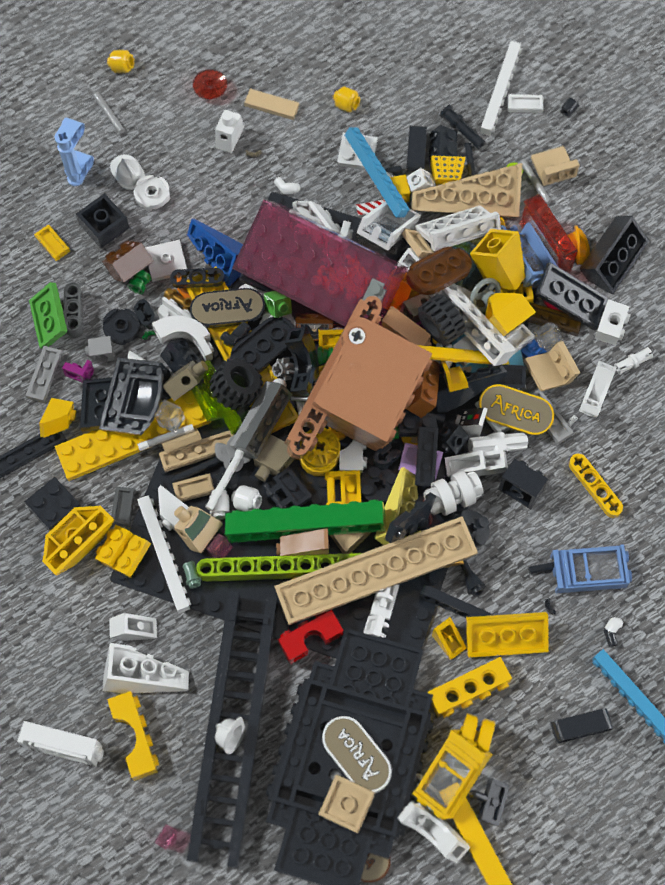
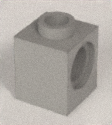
(100, 349)

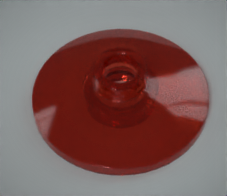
(207, 79)

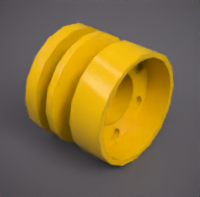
(318, 461)

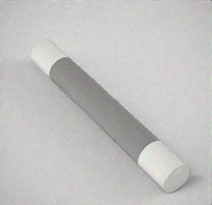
(165, 437)

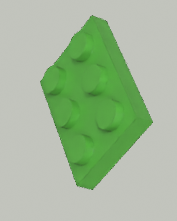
(48, 315)

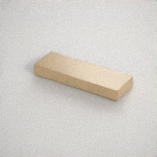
(271, 104)

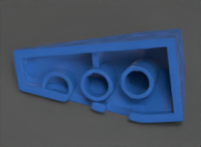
(217, 248)

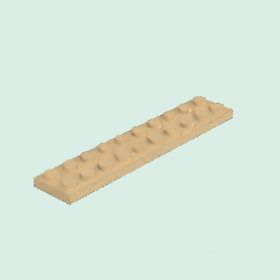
(375, 570)

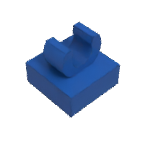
(532, 349)

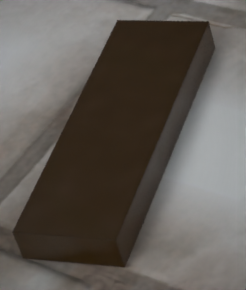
(547, 315)

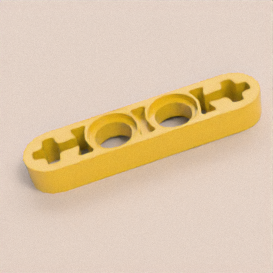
(592, 487)

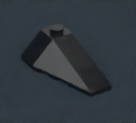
(477, 382)

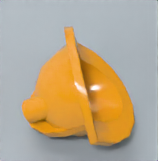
(581, 243)

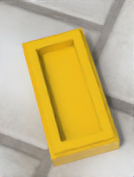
(52, 242)

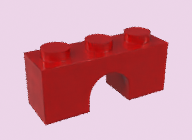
(324, 625)

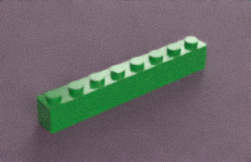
(279, 522)

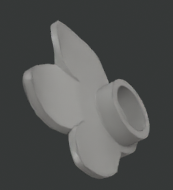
(226, 453)

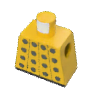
(447, 168)

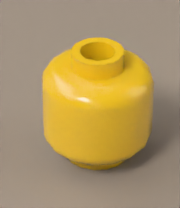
(120, 61)
(346, 99)

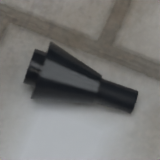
(473, 582)

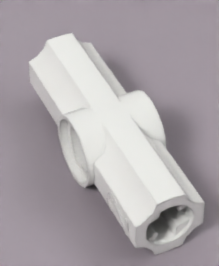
(498, 441)

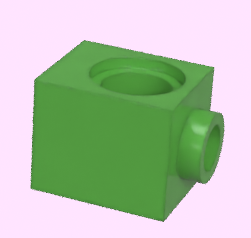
(277, 304)

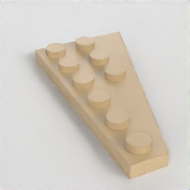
(492, 190)

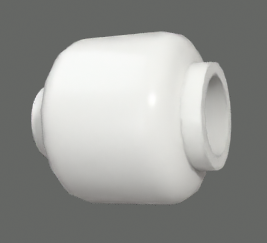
(246, 498)

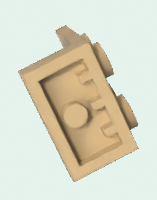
(554, 166)
(552, 368)

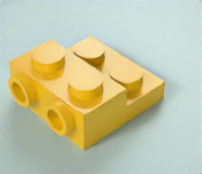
(122, 550)

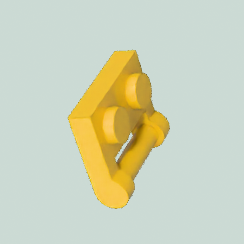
(349, 486)

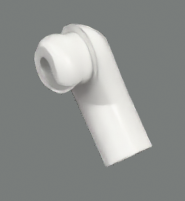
(287, 188)

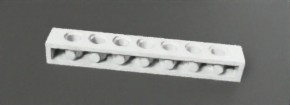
(478, 327)

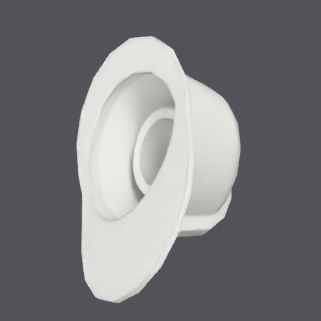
(126, 171)
(230, 734)

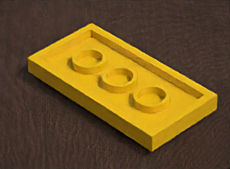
(507, 634)

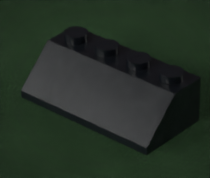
(615, 253)

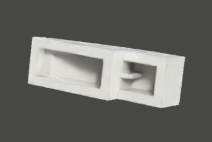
(478, 462)

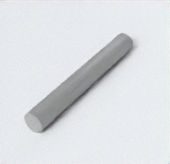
(108, 112)
(536, 183)

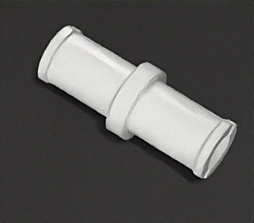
(633, 360)

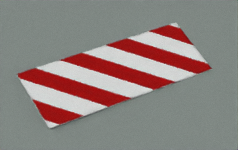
(366, 208)

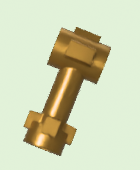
(172, 294)

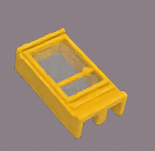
(451, 775)

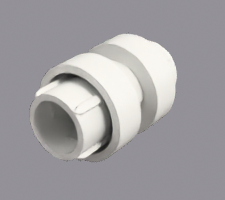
(462, 489)

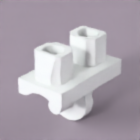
(384, 602)

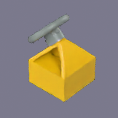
(502, 309)

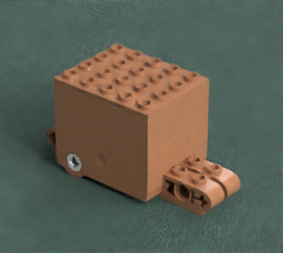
(362, 384)

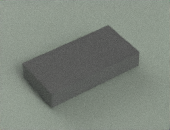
(123, 506)

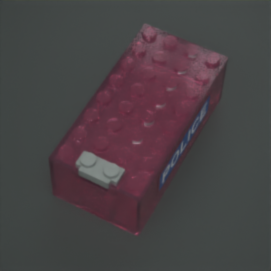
(316, 264)

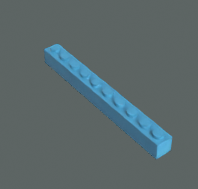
(377, 172)
(633, 694)

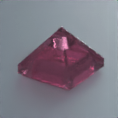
(167, 837)

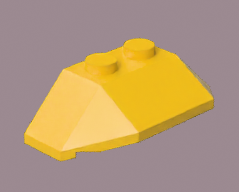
(75, 537)

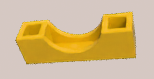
(140, 760)

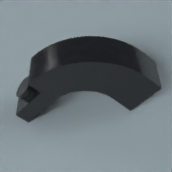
(305, 360)

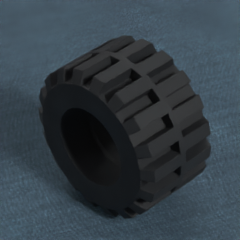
(441, 319)
(236, 384)

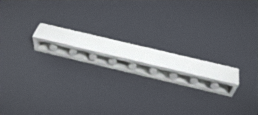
(500, 88)
(164, 556)

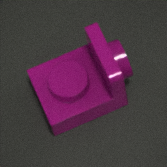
(78, 373)

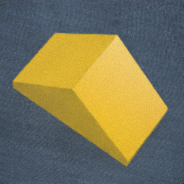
(449, 638)

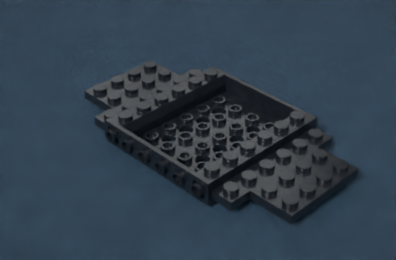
(375, 687)

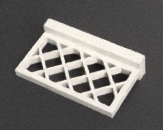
(459, 227)

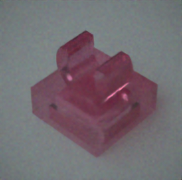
(219, 547)

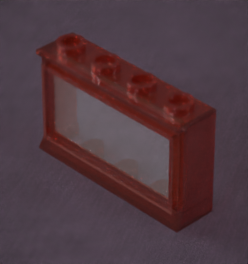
(549, 231)

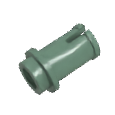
(193, 579)

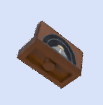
(313, 323)

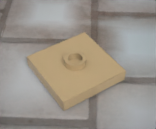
(347, 803)

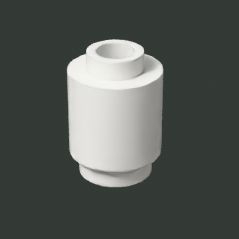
(221, 507)

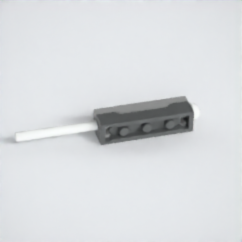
(255, 429)

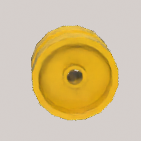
(482, 736)

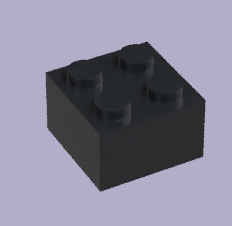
(102, 220)
(523, 483)
(51, 503)

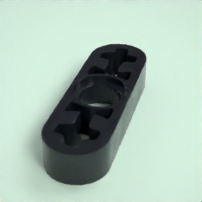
(191, 272)

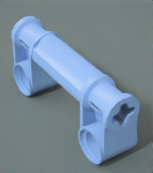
(75, 163)

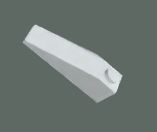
(140, 673)

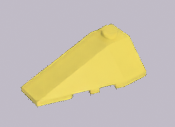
(400, 500)

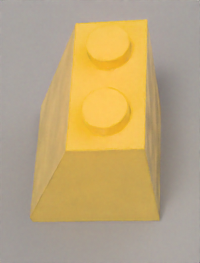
(500, 258)

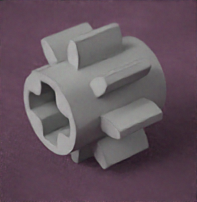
(283, 369)

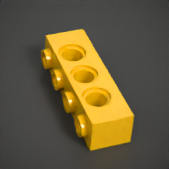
(495, 669)

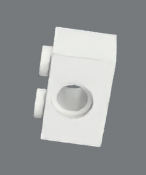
(615, 313)

